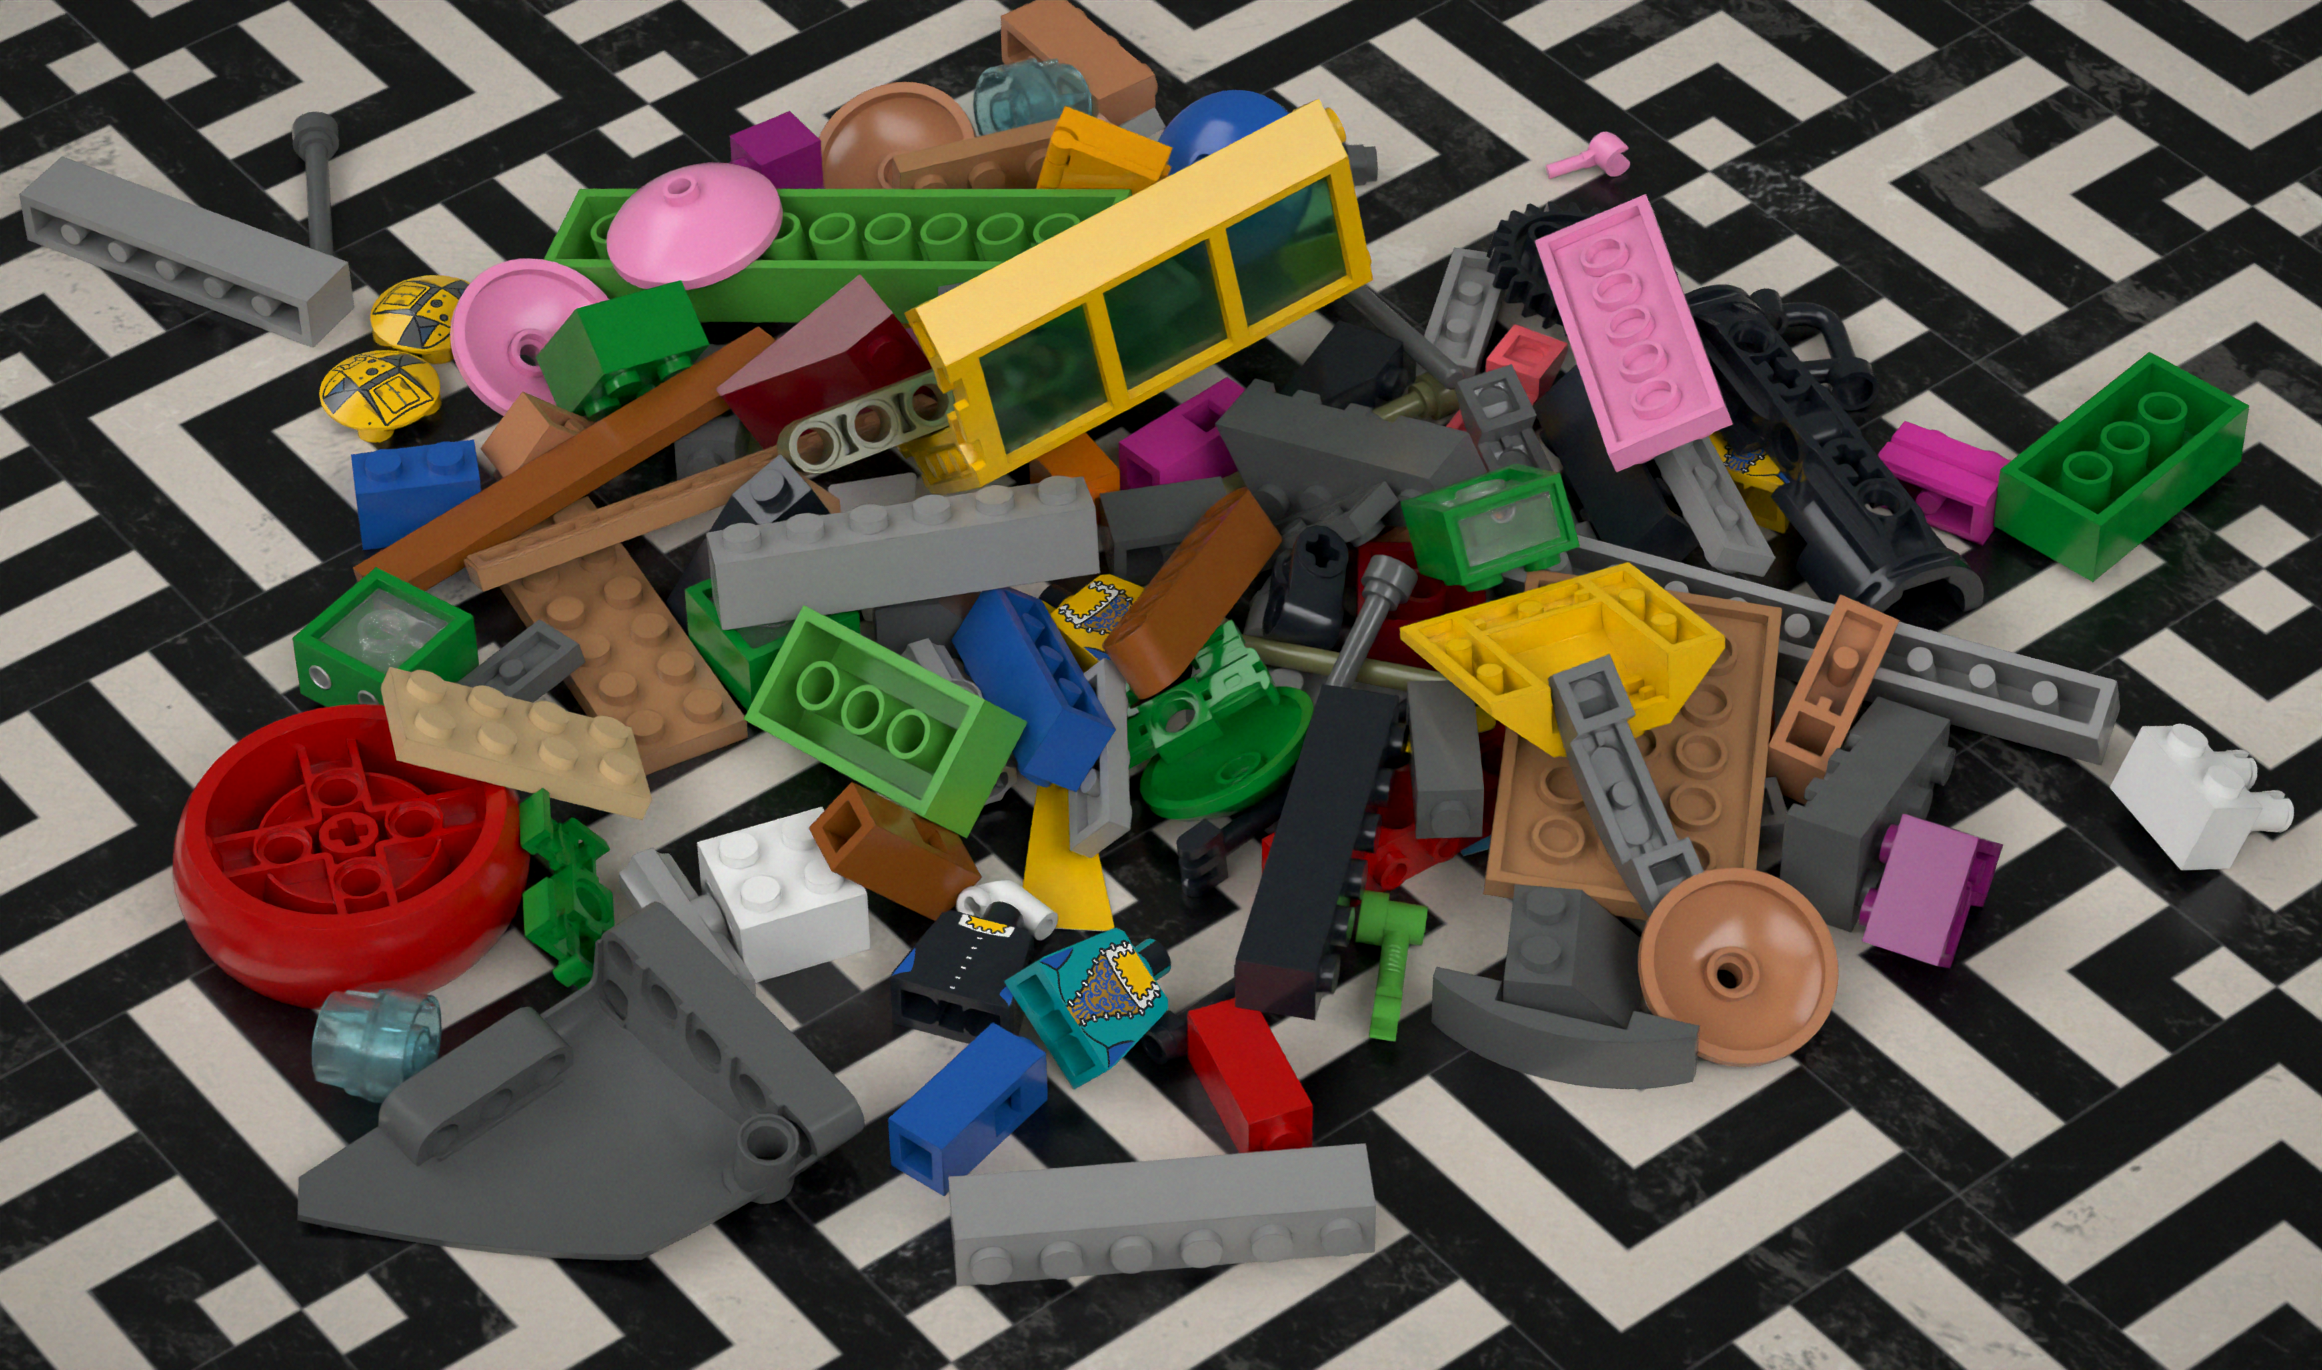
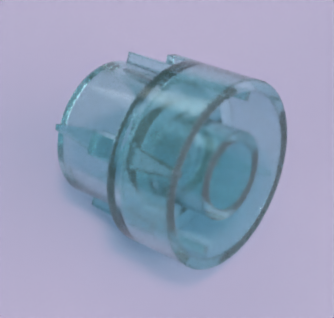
(1027, 94)
(375, 1040)

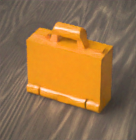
(1100, 156)

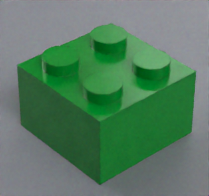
(621, 349)

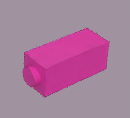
(1181, 442)

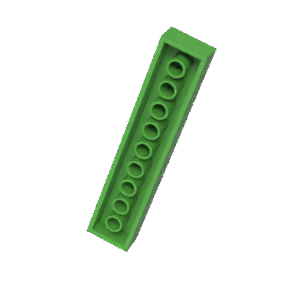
(893, 237)

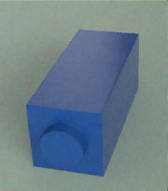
(968, 1108)

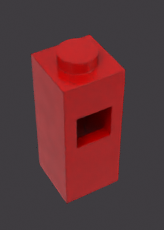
(1248, 1079)

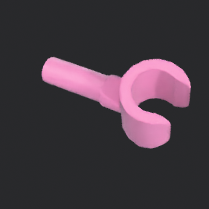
(1602, 151)

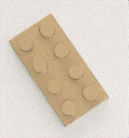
(515, 742)

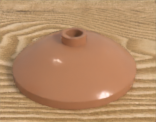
(883, 124)
(1765, 939)

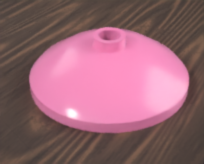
(694, 226)
(511, 314)

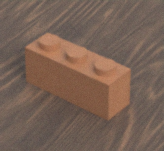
(1058, 30)

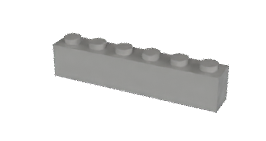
(187, 251)
(903, 551)
(1162, 1214)

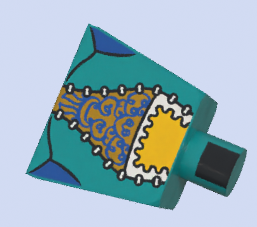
(1093, 1000)

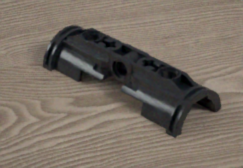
(1826, 463)

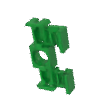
(1227, 682)
(571, 907)

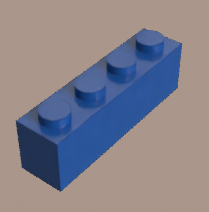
(1030, 671)

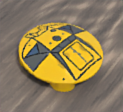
(418, 316)
(380, 392)

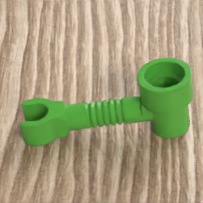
(1394, 928)

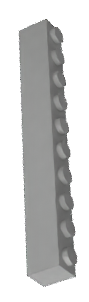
(1921, 668)

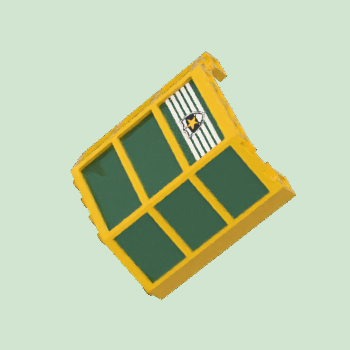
(1139, 298)

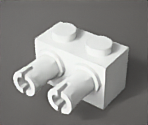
(2196, 797)

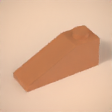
(1828, 695)

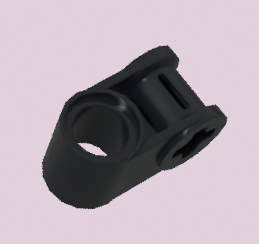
(1308, 590)

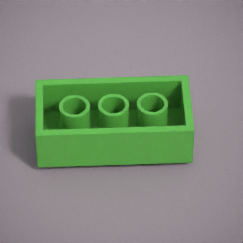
(885, 721)

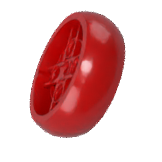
(341, 869)

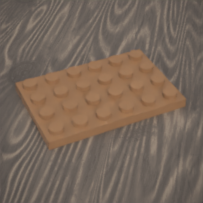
(1702, 764)

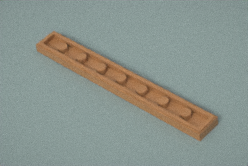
(645, 511)

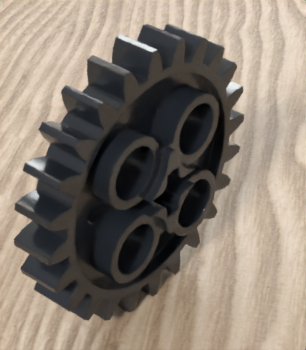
(1518, 262)

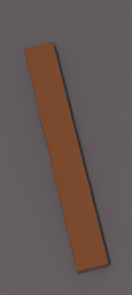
(567, 470)

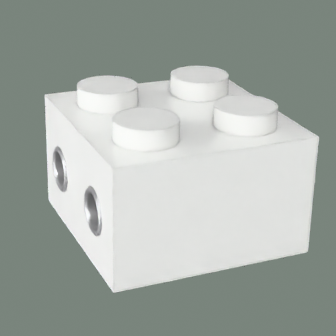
(782, 897)

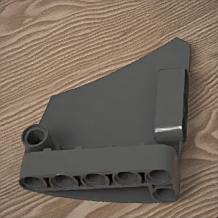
(597, 1120)

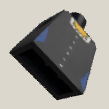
(957, 974)

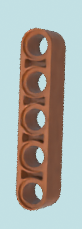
(1192, 593)

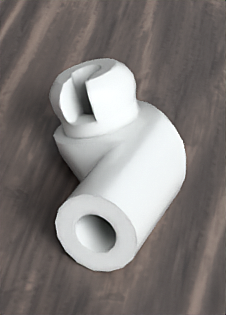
(1037, 916)

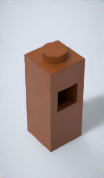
(894, 851)

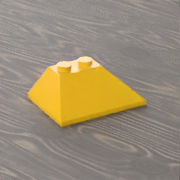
(1513, 644)

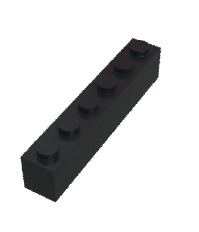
(1319, 853)

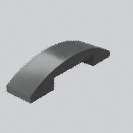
(1501, 424)
(1616, 783)
(1559, 1047)

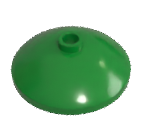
(1237, 768)

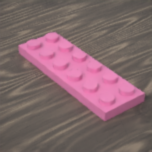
(1632, 334)

